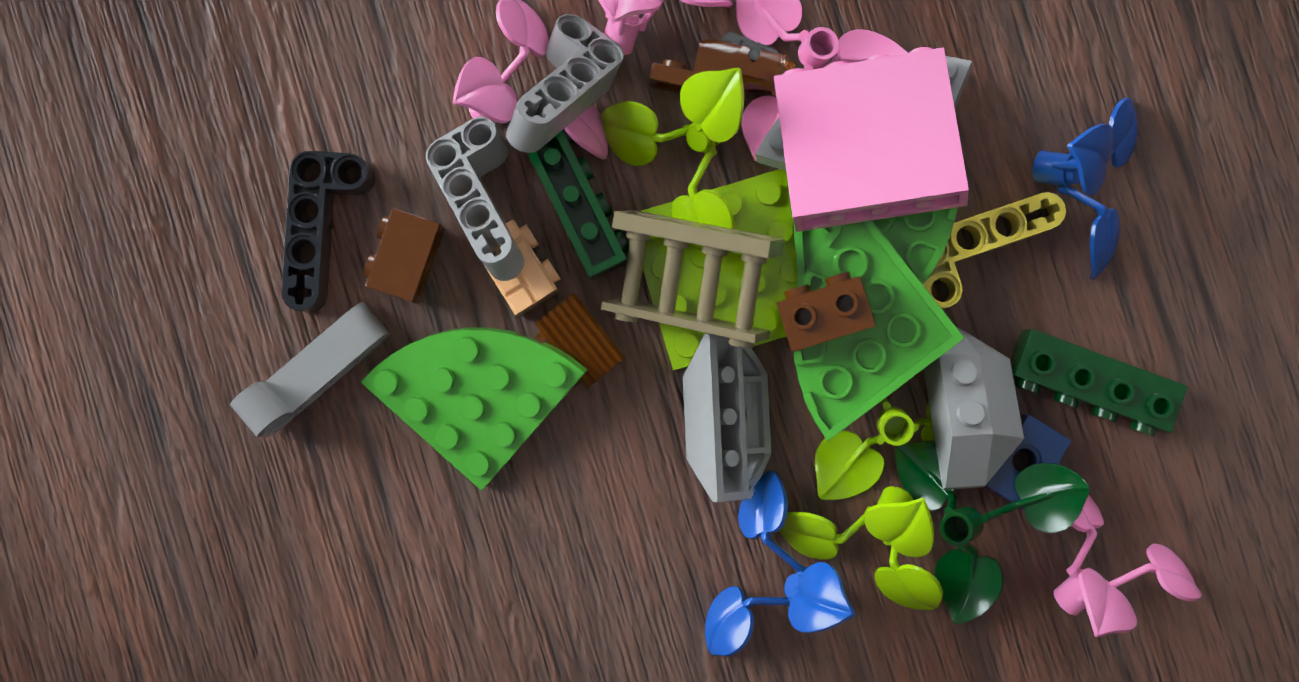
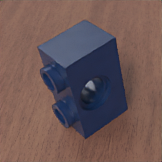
(1041, 446)

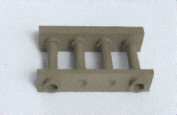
(716, 244)

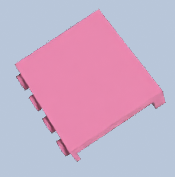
(871, 139)

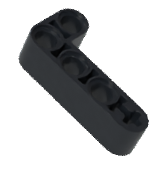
(319, 230)

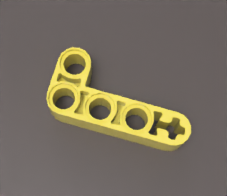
(987, 237)

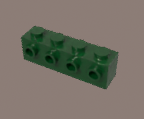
(578, 207)
(1097, 382)

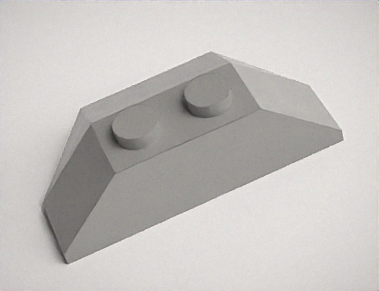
(972, 412)
(726, 418)

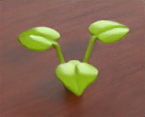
(715, 107)
(850, 466)
(894, 520)

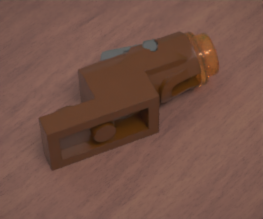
(755, 60)

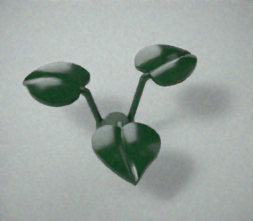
(970, 582)

